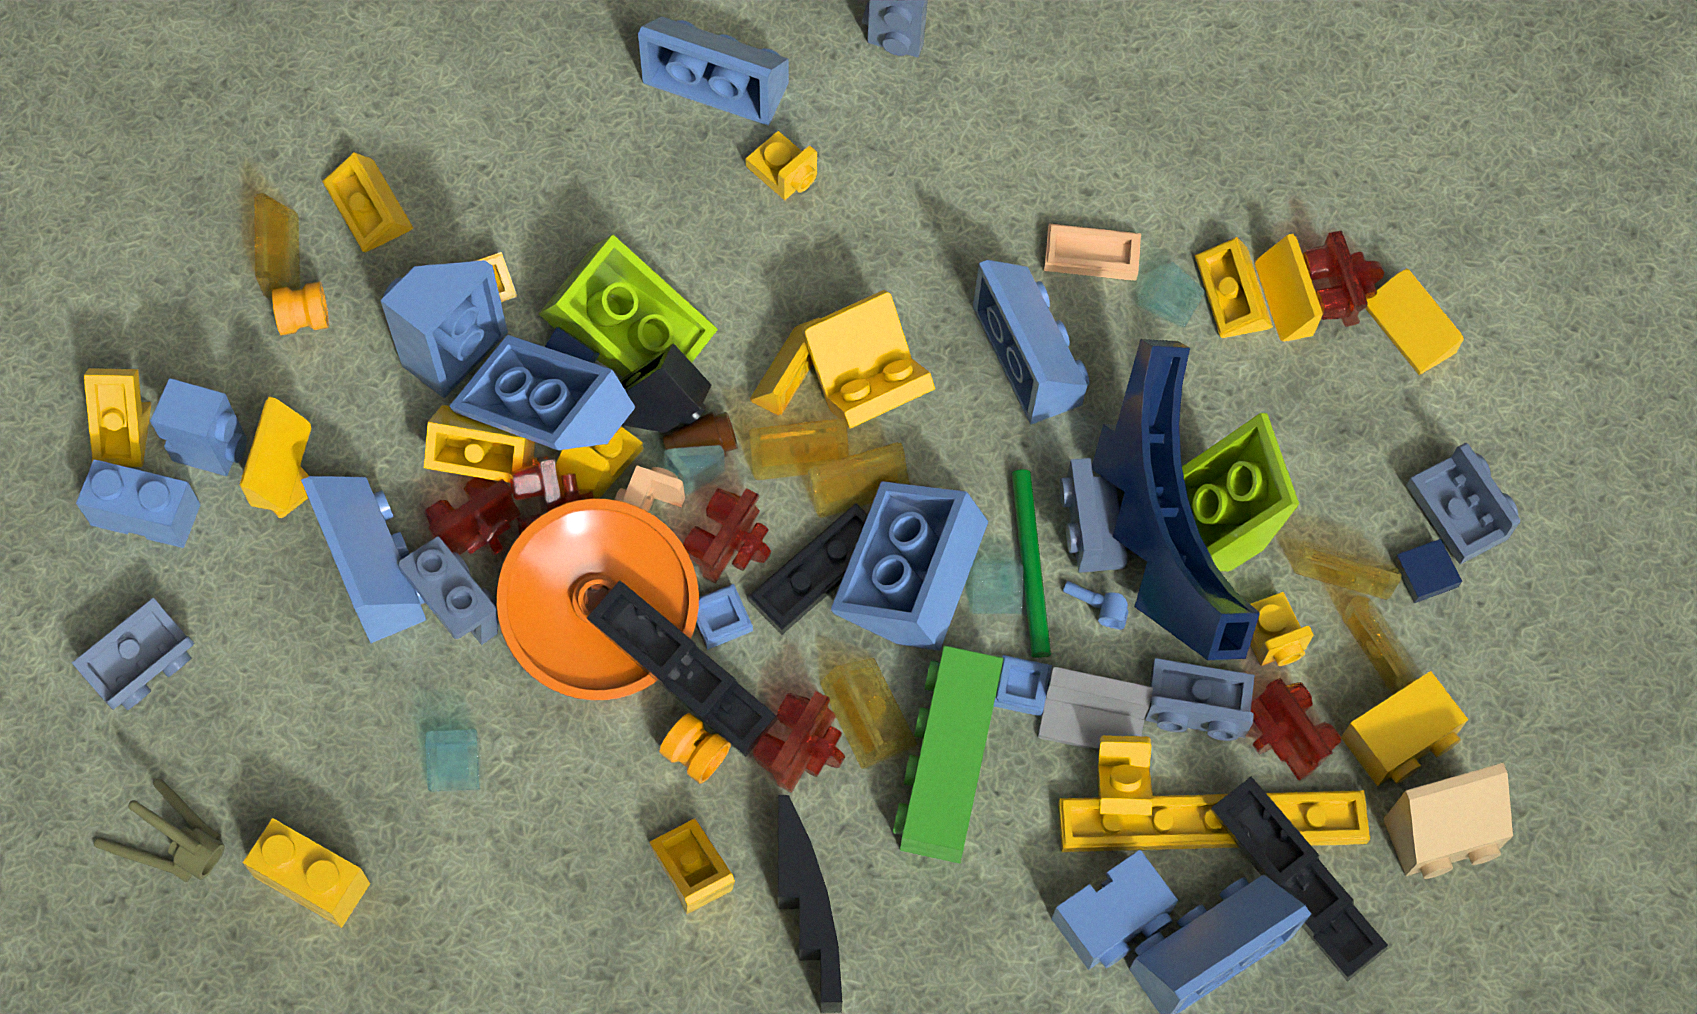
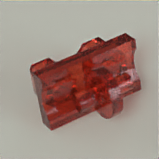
(1349, 276)
(542, 481)
(736, 516)
(477, 520)
(1288, 730)
(808, 745)

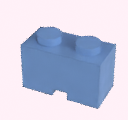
(199, 427)
(138, 503)
(1106, 920)

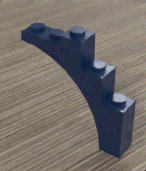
(1143, 458)

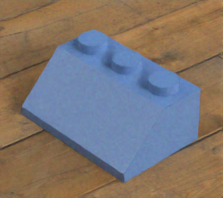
(712, 69)
(444, 320)
(1028, 340)
(545, 396)
(366, 553)
(911, 563)
(1216, 943)

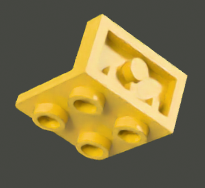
(865, 360)

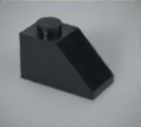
(665, 392)

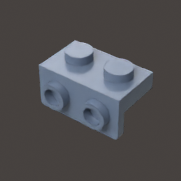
(896, 25)
(1465, 504)
(1093, 518)
(450, 591)
(133, 655)
(1200, 699)

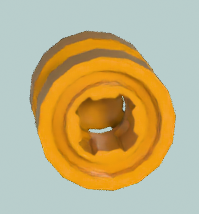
(300, 308)
(694, 748)

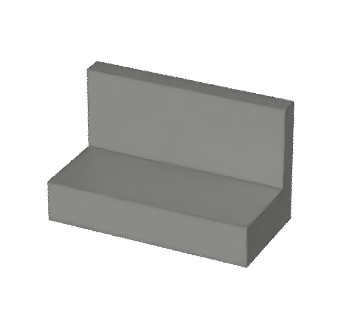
(1088, 706)

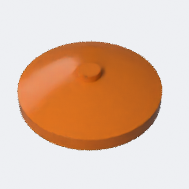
(566, 569)

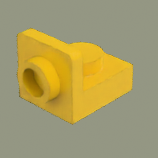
(783, 165)
(1278, 632)
(1124, 775)

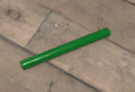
(1031, 563)

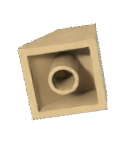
(1452, 822)

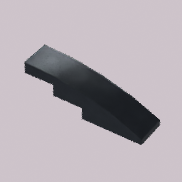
(682, 668)
(1293, 864)
(804, 889)

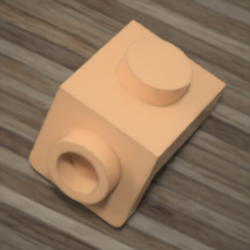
(652, 485)

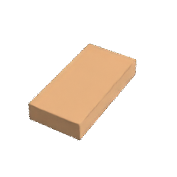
(1092, 252)

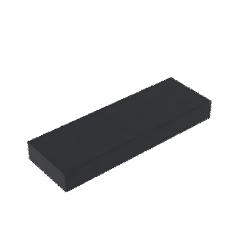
(810, 573)

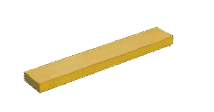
(1191, 824)

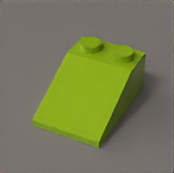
(625, 310)
(1240, 493)

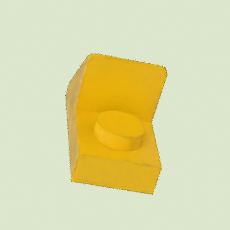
(116, 416)
(599, 465)
(692, 865)

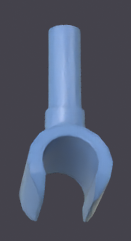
(1112, 605)

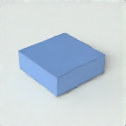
(722, 617)
(1022, 685)

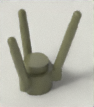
(193, 850)

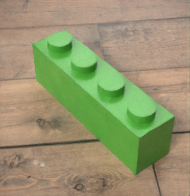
(950, 754)

